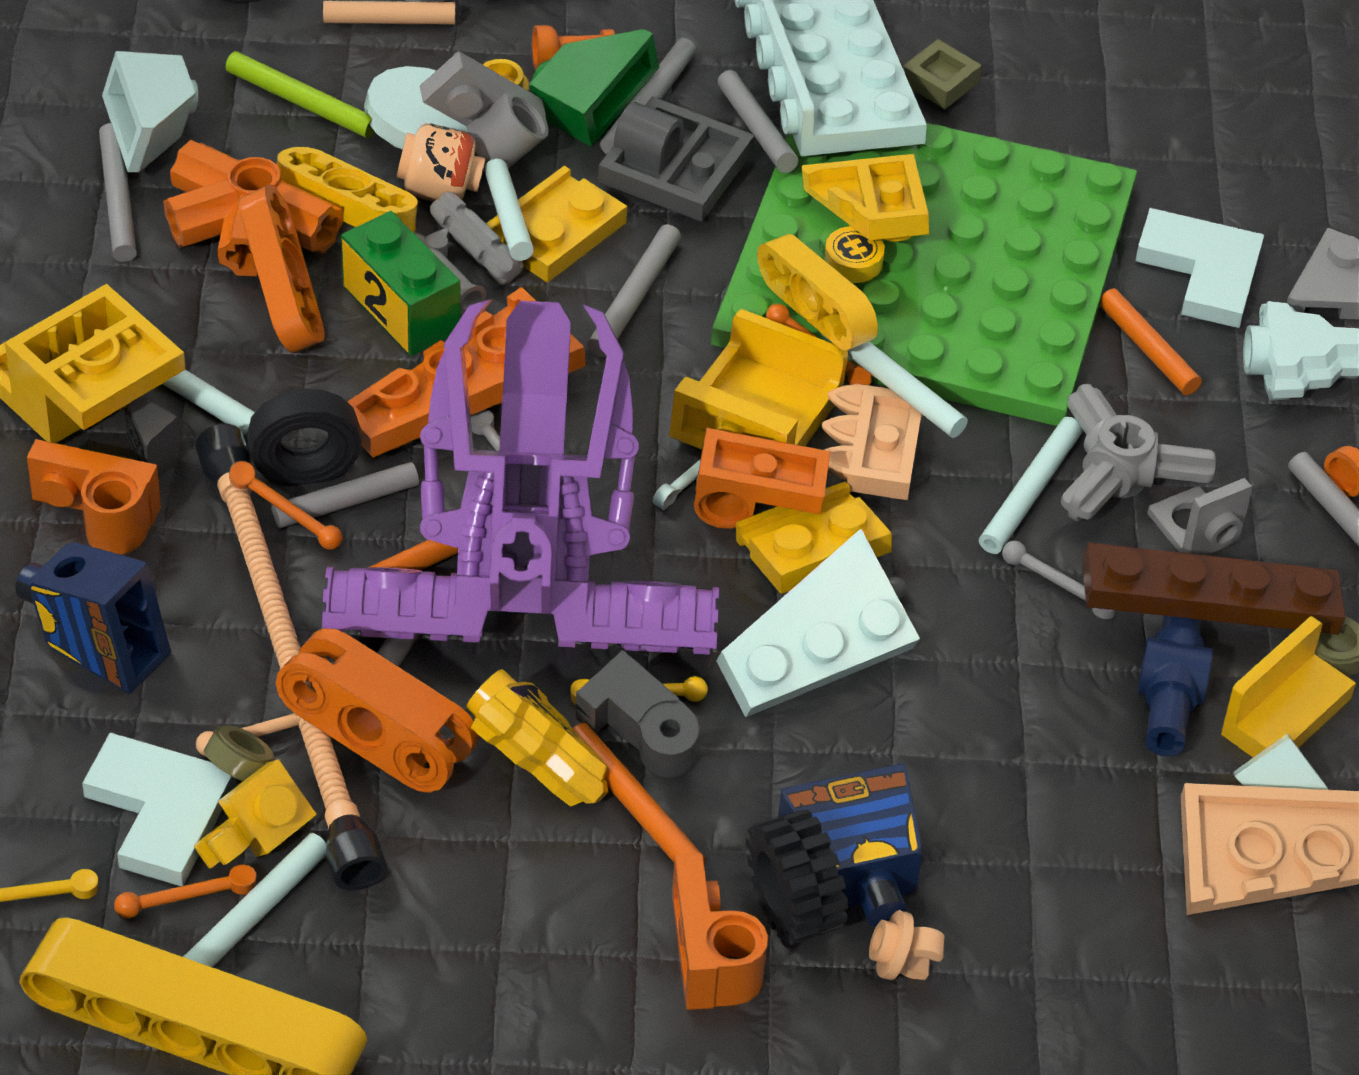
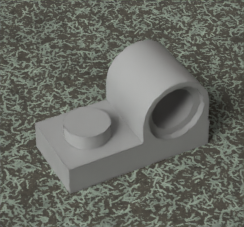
(495, 110)

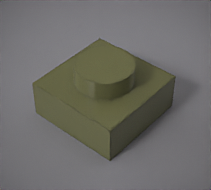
(942, 73)

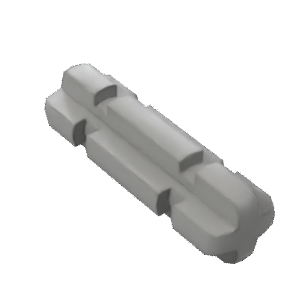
(475, 237)

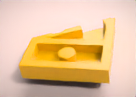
(872, 195)

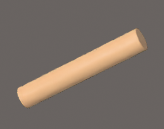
(388, 12)

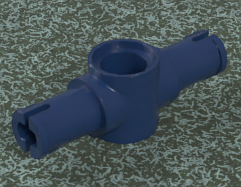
(1173, 682)

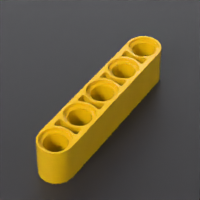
(186, 1006)

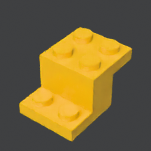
(84, 364)

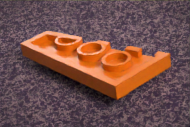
(399, 403)

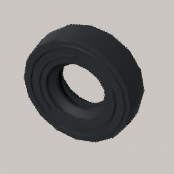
(298, 411)

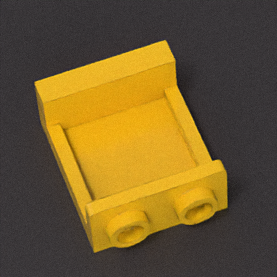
(762, 385)

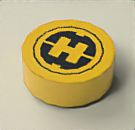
(854, 254)

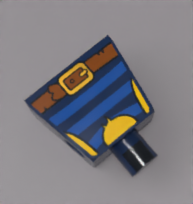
(98, 612)
(871, 832)

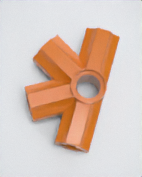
(212, 209)

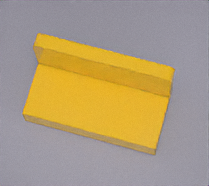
(1286, 694)

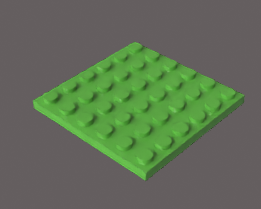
(1000, 288)

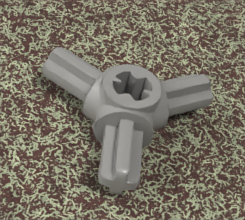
(1124, 456)

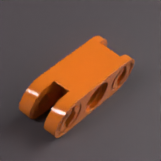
(376, 709)

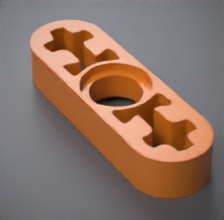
(281, 269)

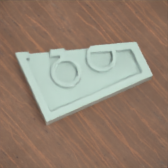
(819, 631)

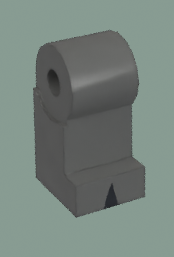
(642, 713)

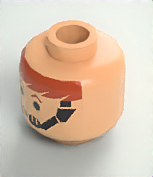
(439, 162)

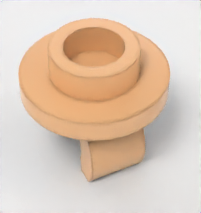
(904, 948)

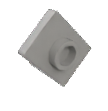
(1214, 517)

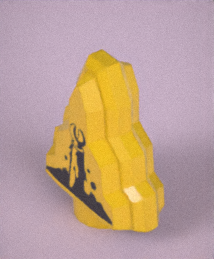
(537, 738)

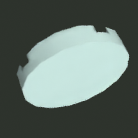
(398, 107)

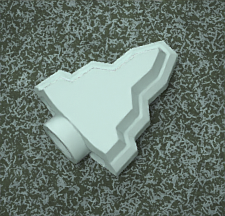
(1298, 351)

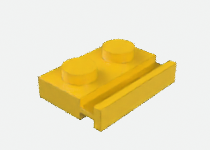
(565, 221)
(795, 542)

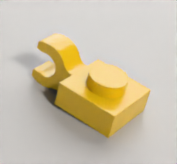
(260, 815)

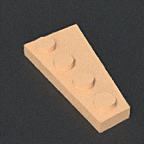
(1266, 843)

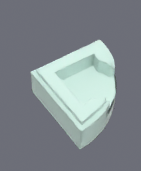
(1281, 767)

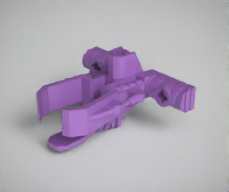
(526, 511)

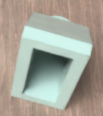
(148, 104)

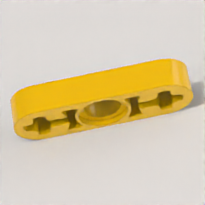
(345, 186)
(817, 292)

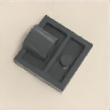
(674, 157)

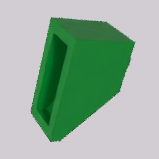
(594, 81)

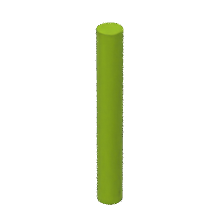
(300, 94)

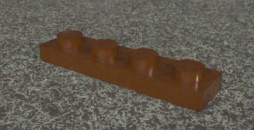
(1211, 588)

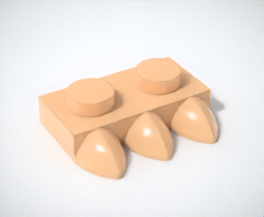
(875, 440)

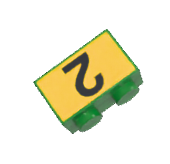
(400, 282)

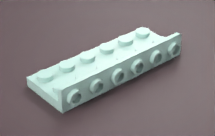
(834, 75)

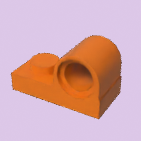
(750, 469)
(114, 492)
(710, 936)

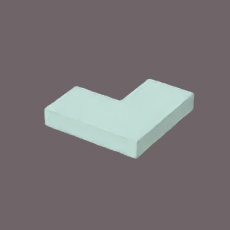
(1214, 254)
(173, 798)

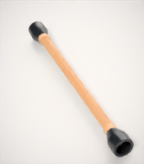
(351, 844)

